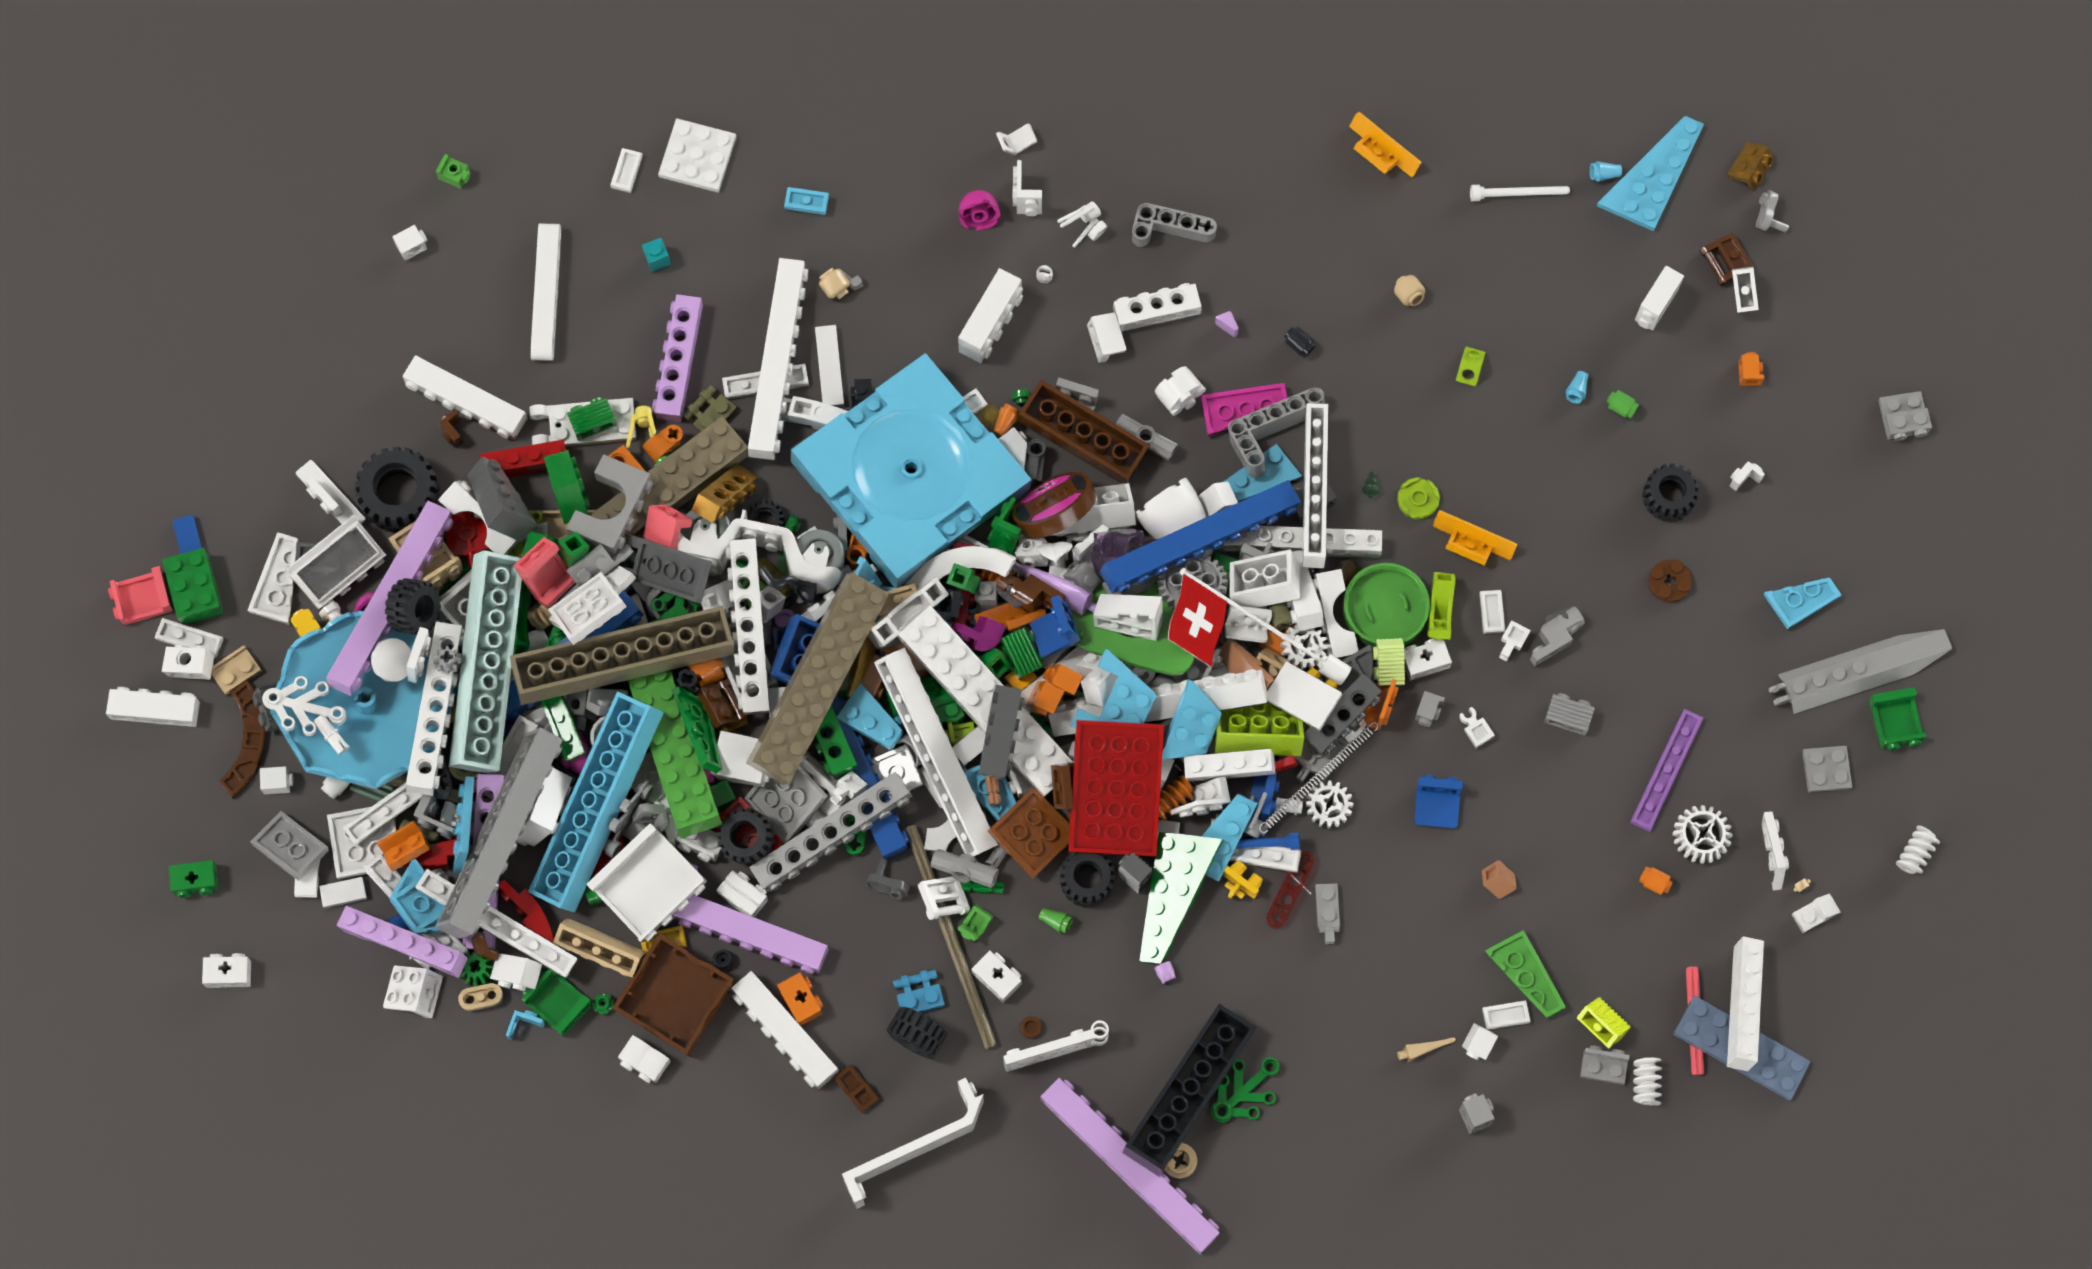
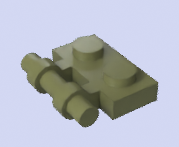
(717, 408)

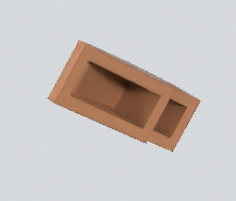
(1240, 660)

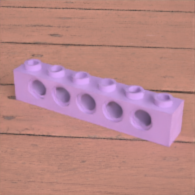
(673, 409)

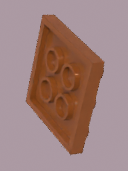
(1032, 832)

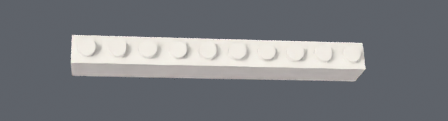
(777, 358)
(1223, 691)
(935, 752)

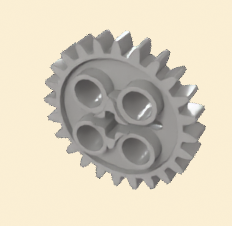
(1203, 570)

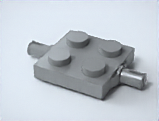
(1313, 762)

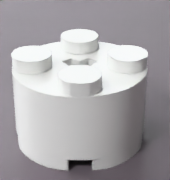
(1179, 390)

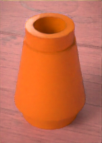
(1006, 418)

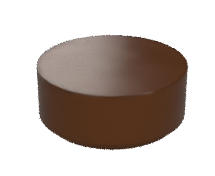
(1031, 1027)

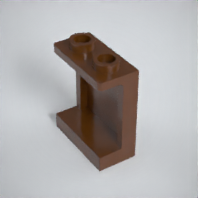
(1062, 785)

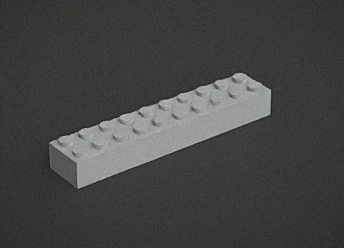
(499, 834)

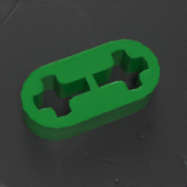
(861, 837)

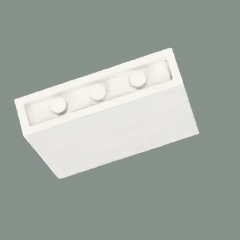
(647, 883)

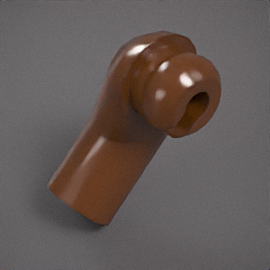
(481, 948)

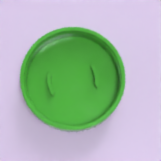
(1386, 604)

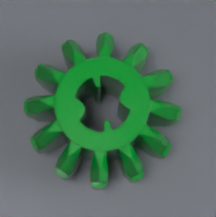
(468, 973)

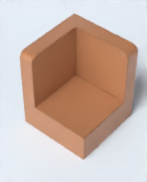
(1499, 879)

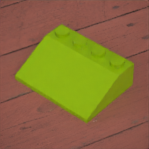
(1258, 729)

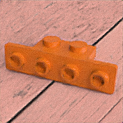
(1012, 617)

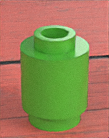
(1622, 404)

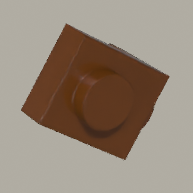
(450, 433)

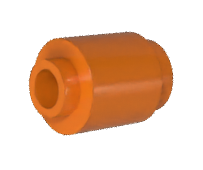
(1655, 880)

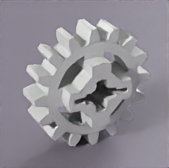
(1297, 655)
(1336, 808)

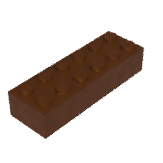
(1083, 432)

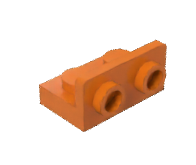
(403, 845)

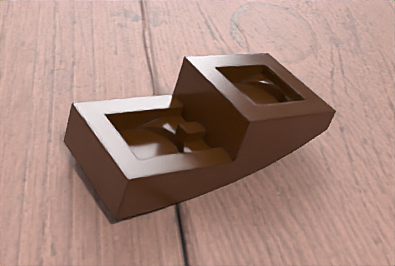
(855, 1088)

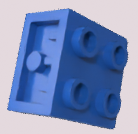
(1056, 629)

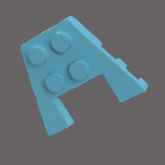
(1129, 697)

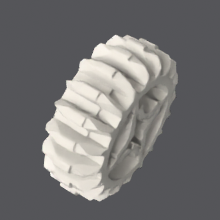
(1709, 839)

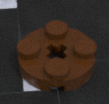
(1673, 569)

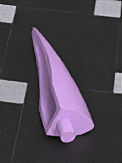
(1075, 596)

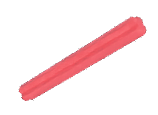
(1693, 988)

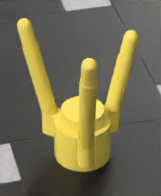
(644, 419)

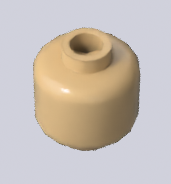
(834, 283)
(1409, 290)

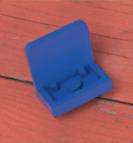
(1437, 802)

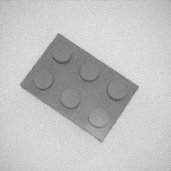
(289, 845)

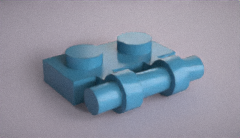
(920, 999)

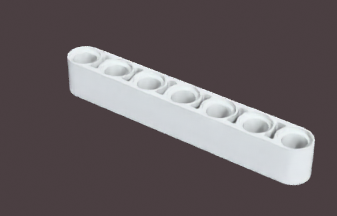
(545, 292)

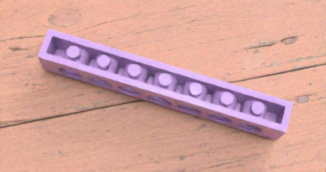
(484, 784)

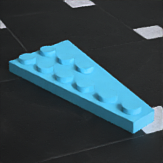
(1649, 184)

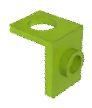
(1472, 360)

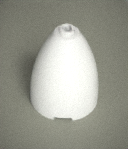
(1172, 511)

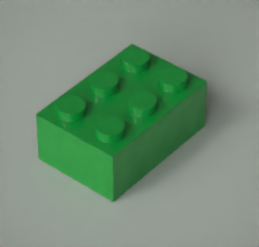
(567, 484)
(192, 586)

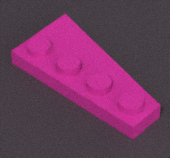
(1227, 406)

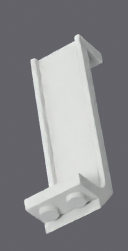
(917, 1147)

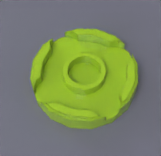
(1418, 498)

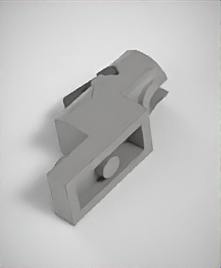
(1557, 633)

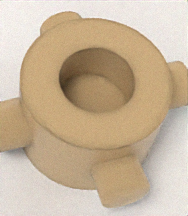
(1802, 885)

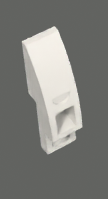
(810, 412)

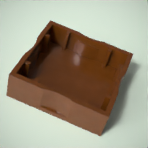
(674, 995)

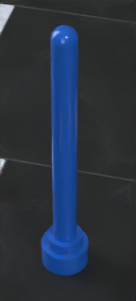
(1290, 841)

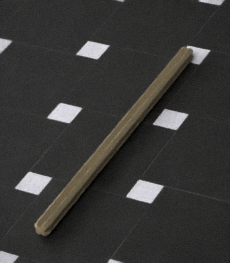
(953, 944)

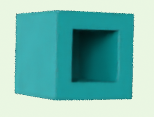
(656, 254)

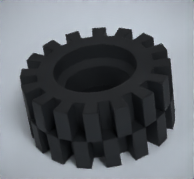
(766, 507)

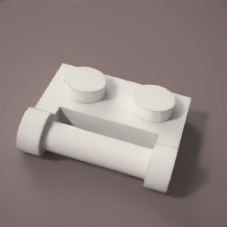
(941, 891)

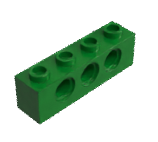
(845, 762)

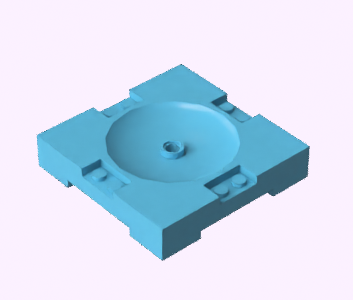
(920, 425)

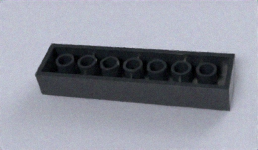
(1189, 1090)

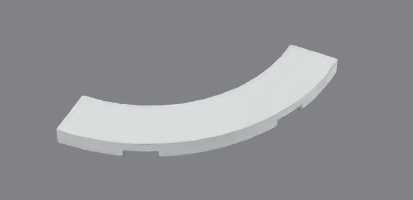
(967, 556)

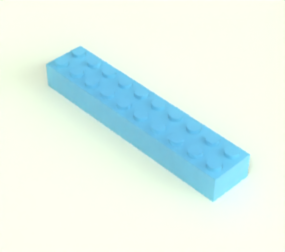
(595, 802)

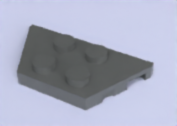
(1361, 664)

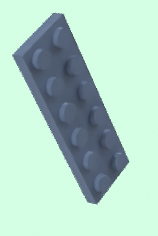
(1708, 1031)

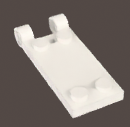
(558, 414)
(1077, 1041)

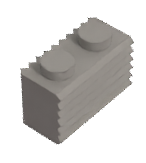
(1569, 714)

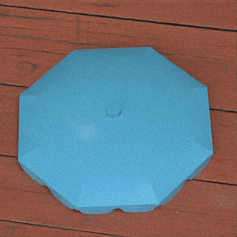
(379, 714)

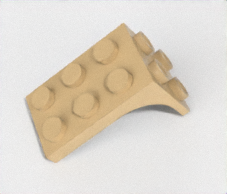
(443, 565)

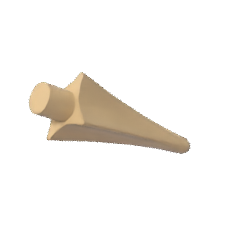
(1414, 1051)

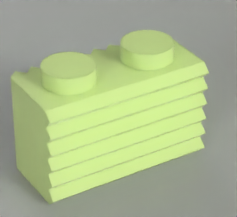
(1390, 661)

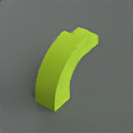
(1441, 606)

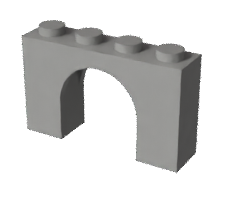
(611, 532)

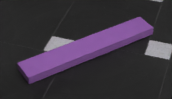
(1666, 770)

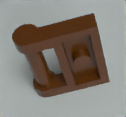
(1731, 254)
(717, 707)

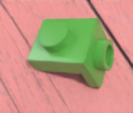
(975, 923)

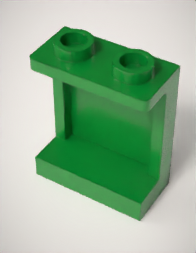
(1896, 719)
(556, 1001)

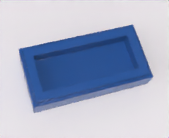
(187, 534)

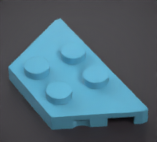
(1191, 724)
(415, 907)

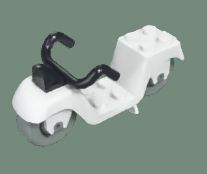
(812, 561)

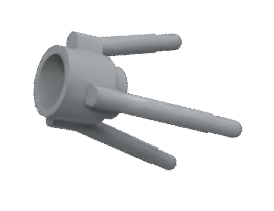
(1254, 823)

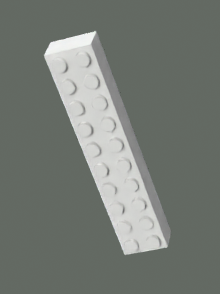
(972, 688)

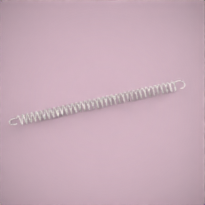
(1321, 777)

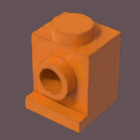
(1750, 370)

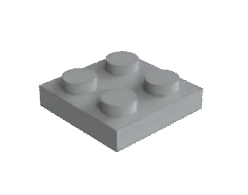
(1827, 769)

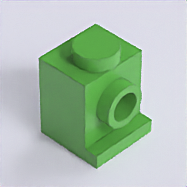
(456, 178)

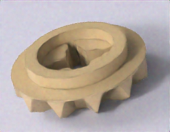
(1190, 1159)

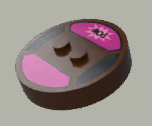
(1054, 504)

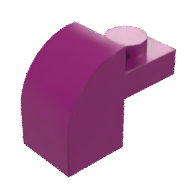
(984, 635)

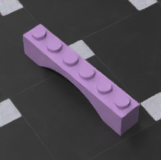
(402, 940)

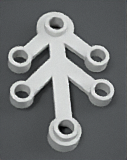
(301, 704)

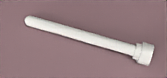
(1478, 193)

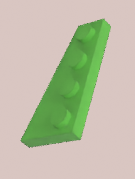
(1524, 968)

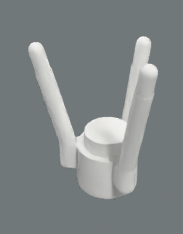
(1087, 213)

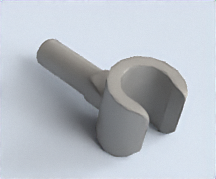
(855, 282)

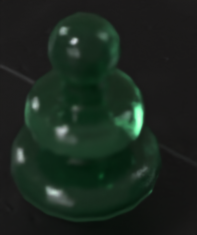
(1371, 486)

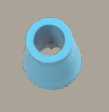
(1602, 171)
(1577, 389)

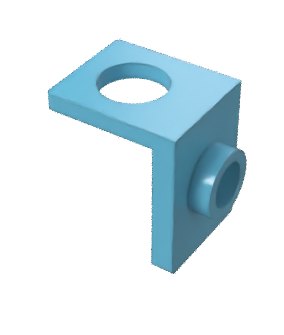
(527, 1016)

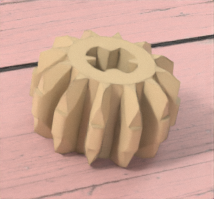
(539, 615)

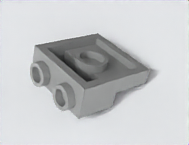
(1905, 416)

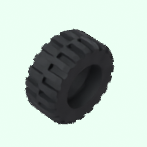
(385, 466)

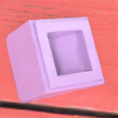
(1227, 323)

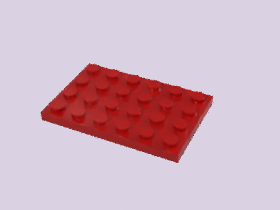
(1116, 787)

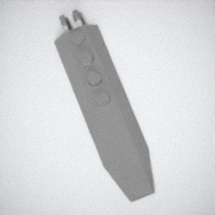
(1860, 669)

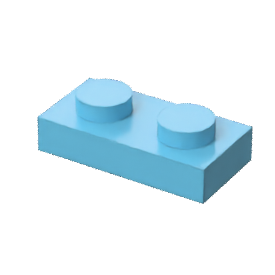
(806, 201)

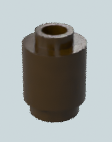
(1348, 569)

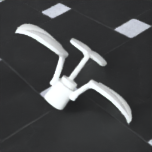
(1058, 552)

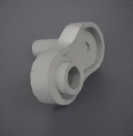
(1765, 218)

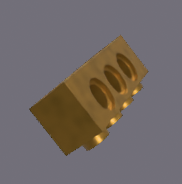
(725, 493)

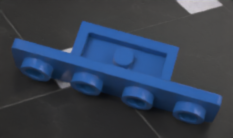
(1263, 784)

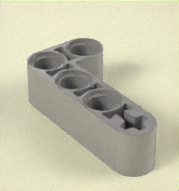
(1175, 227)

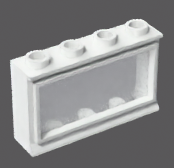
(336, 563)

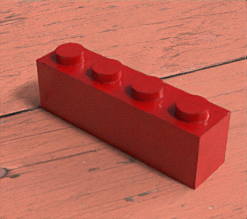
(525, 459)

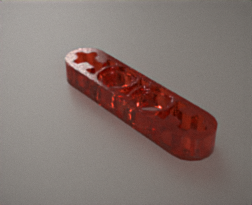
(1293, 891)

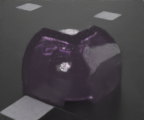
(1113, 544)

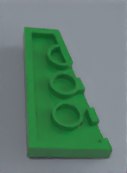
(699, 729)

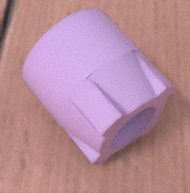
(1165, 972)

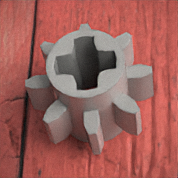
(440, 660)

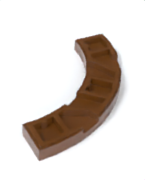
(252, 745)

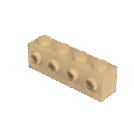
(599, 947)

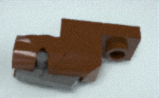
(1026, 593)

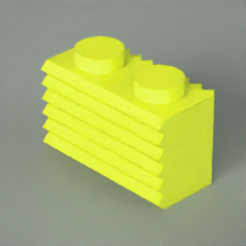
(1603, 1022)

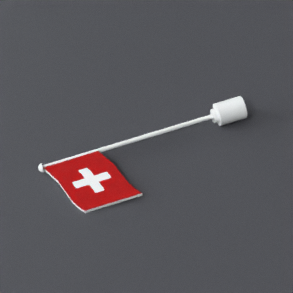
(1200, 619)

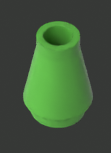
(1056, 919)

